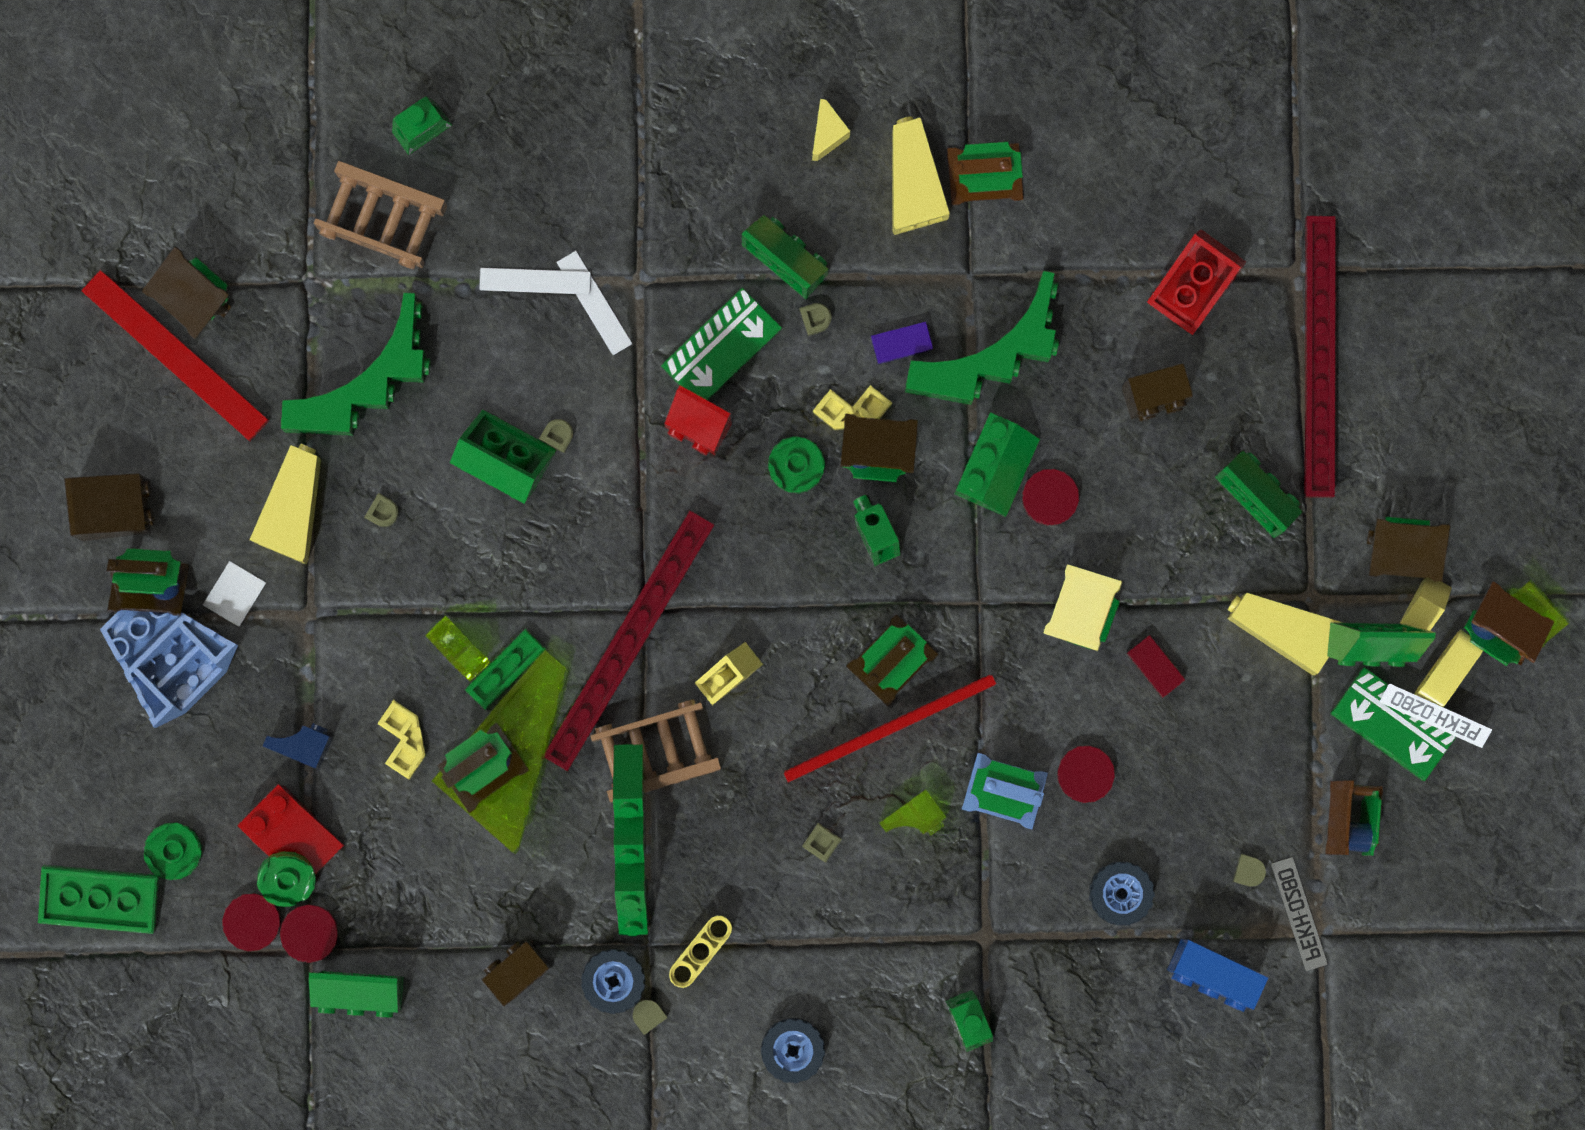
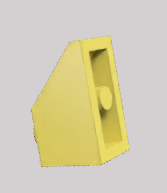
(728, 673)

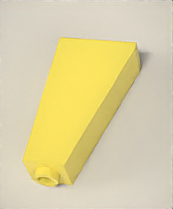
(915, 182)
(290, 507)
(1286, 629)

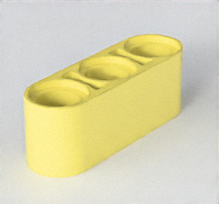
(1449, 670)
(688, 959)

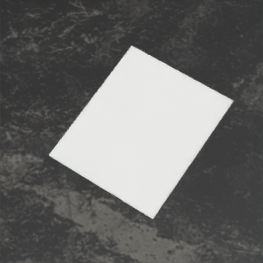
(234, 593)

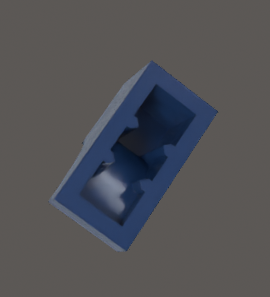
(306, 746)

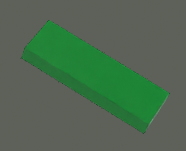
(505, 669)

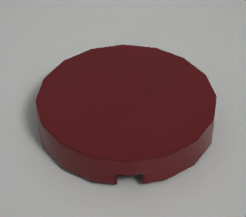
(1050, 497)
(1085, 774)
(251, 922)
(309, 933)

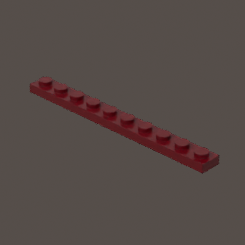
(1319, 357)
(628, 640)

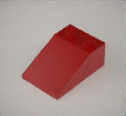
(1196, 281)
(697, 421)
(287, 825)

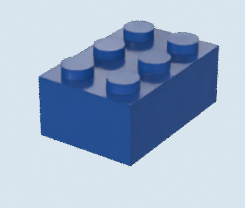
(1216, 975)

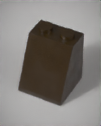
(108, 506)

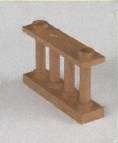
(376, 187)
(676, 772)

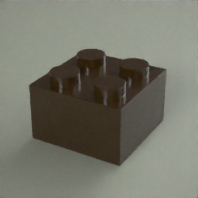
(1156, 392)
(516, 972)

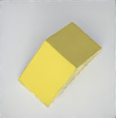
(829, 131)
(1427, 604)

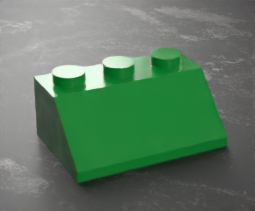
(785, 255)
(502, 456)
(997, 465)
(1259, 493)
(1377, 643)
(356, 993)

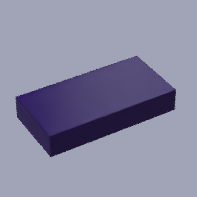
(901, 343)

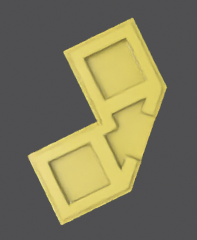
(833, 407)
(410, 750)

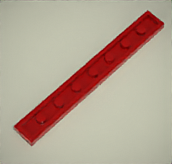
(175, 355)
(889, 728)

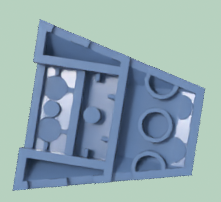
(167, 659)

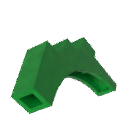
(399, 362)
(958, 378)
(629, 839)

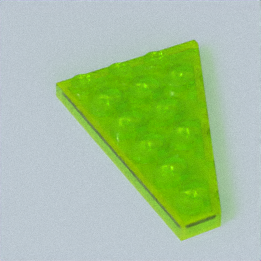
(527, 721)

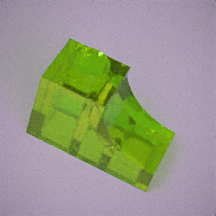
(457, 648)
(918, 813)

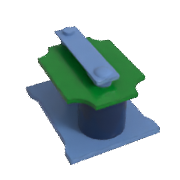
(1005, 791)

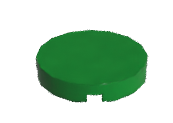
(796, 465)
(173, 851)
(286, 878)

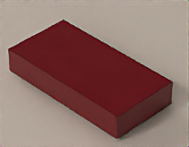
(1155, 666)

